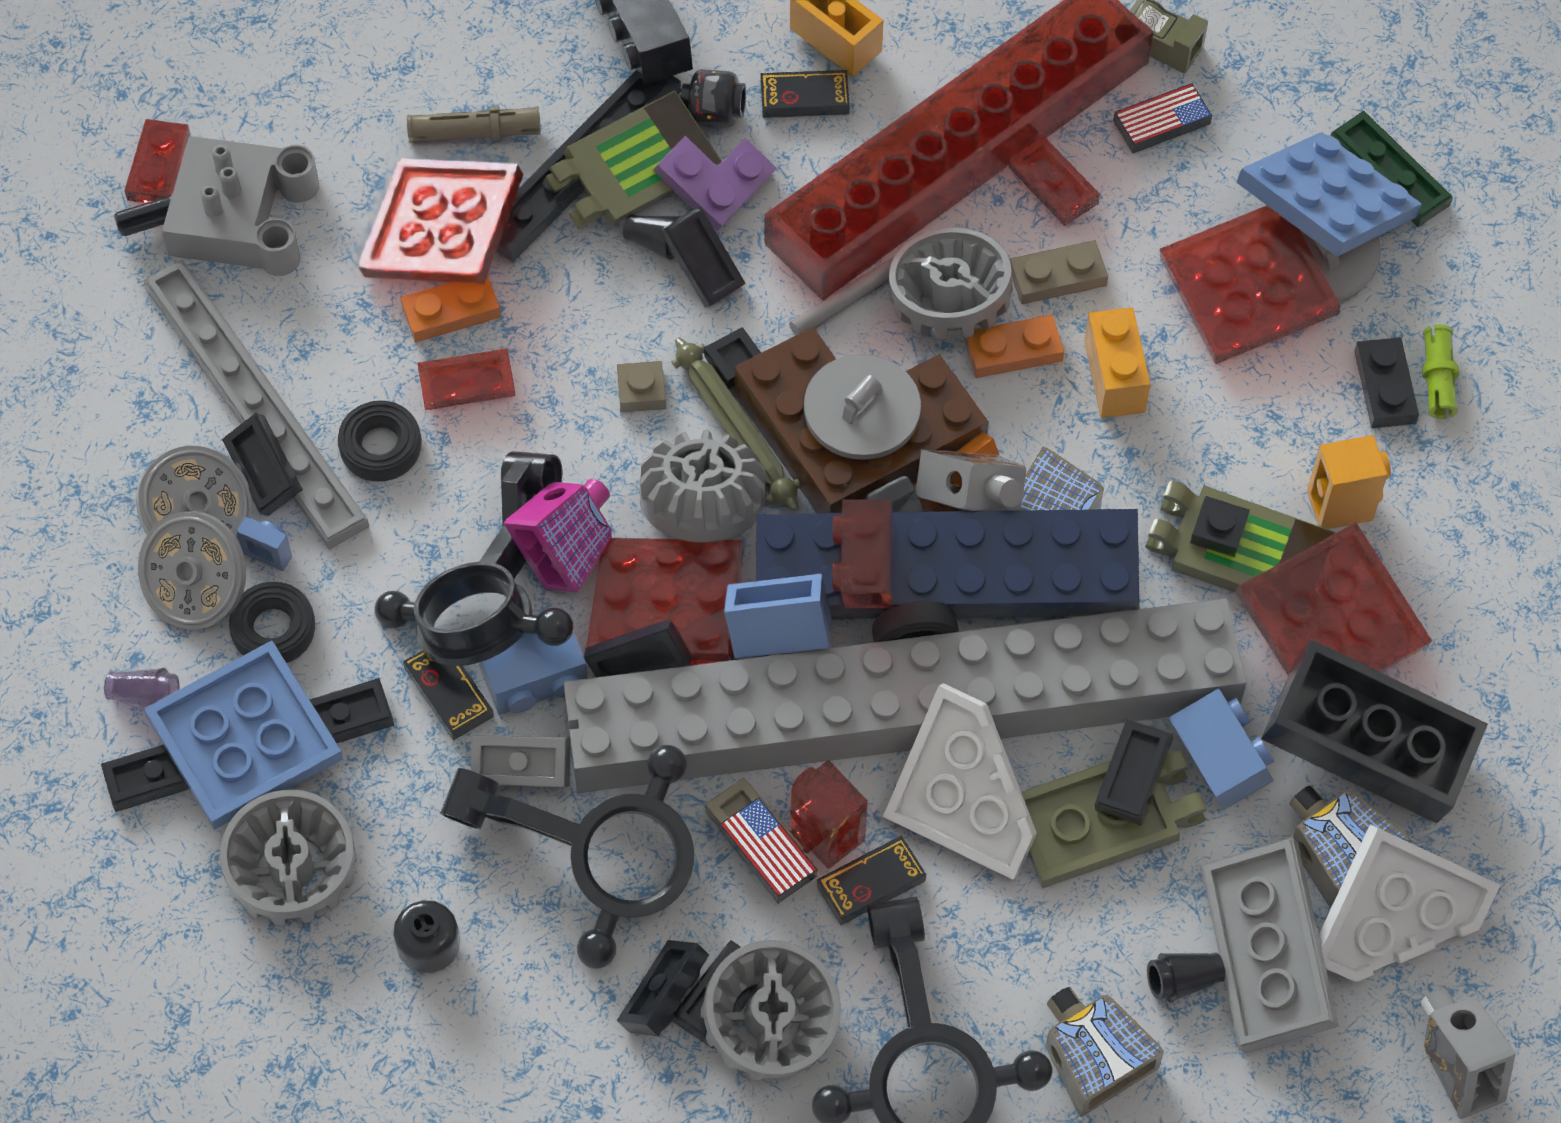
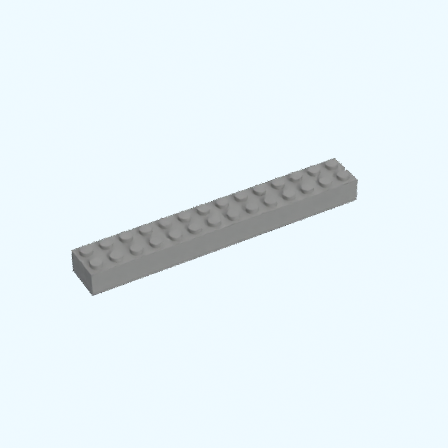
(878, 693)

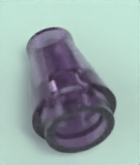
(140, 687)

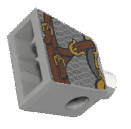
(987, 480)
(1467, 1052)

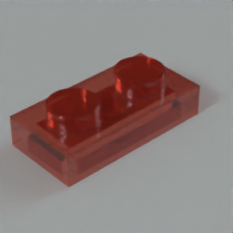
(156, 161)
(1054, 180)
(466, 379)

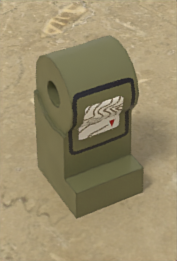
(1175, 38)

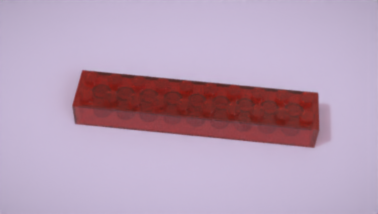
(955, 141)

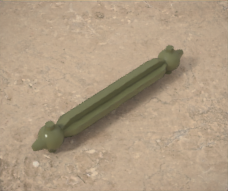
(735, 421)

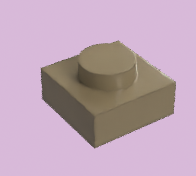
(641, 386)

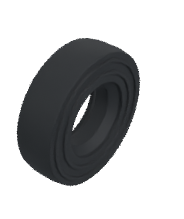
(381, 466)
(273, 596)
(920, 616)

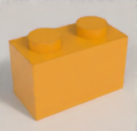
(839, 30)
(1117, 362)
(1348, 481)

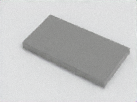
(1269, 945)

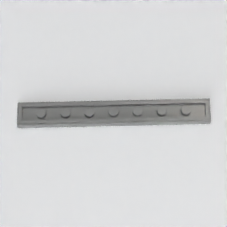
(249, 392)

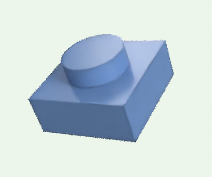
(264, 542)

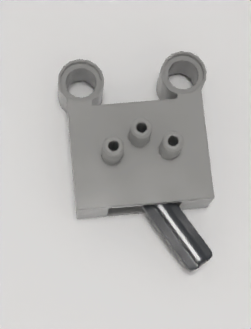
(226, 203)

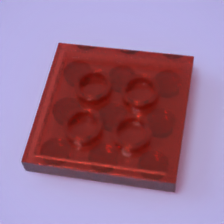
(441, 221)
(1249, 282)
(666, 579)
(1337, 598)

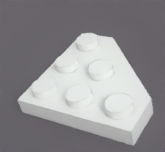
(963, 787)
(1399, 906)

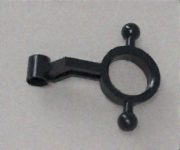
(521, 479)
(474, 799)
(898, 926)

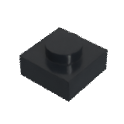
(730, 352)
(1219, 526)

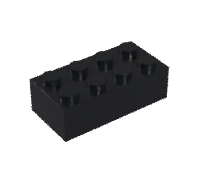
(1374, 731)

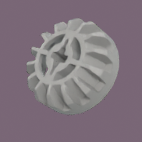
(960, 272)
(702, 504)
(269, 828)
(783, 977)

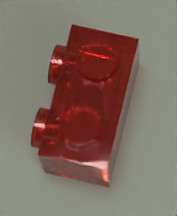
(866, 553)
(827, 813)

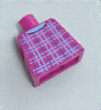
(562, 532)

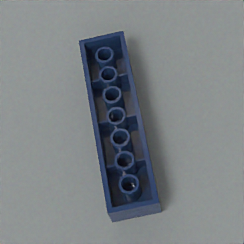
(977, 560)

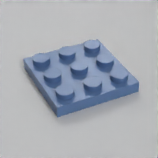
(1329, 193)
(243, 733)

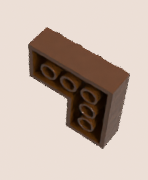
(774, 393)

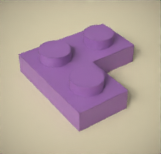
(715, 188)

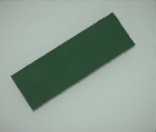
(1373, 144)

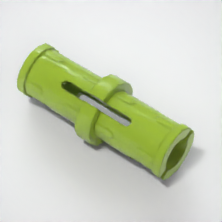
(1440, 371)

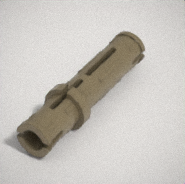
(478, 124)

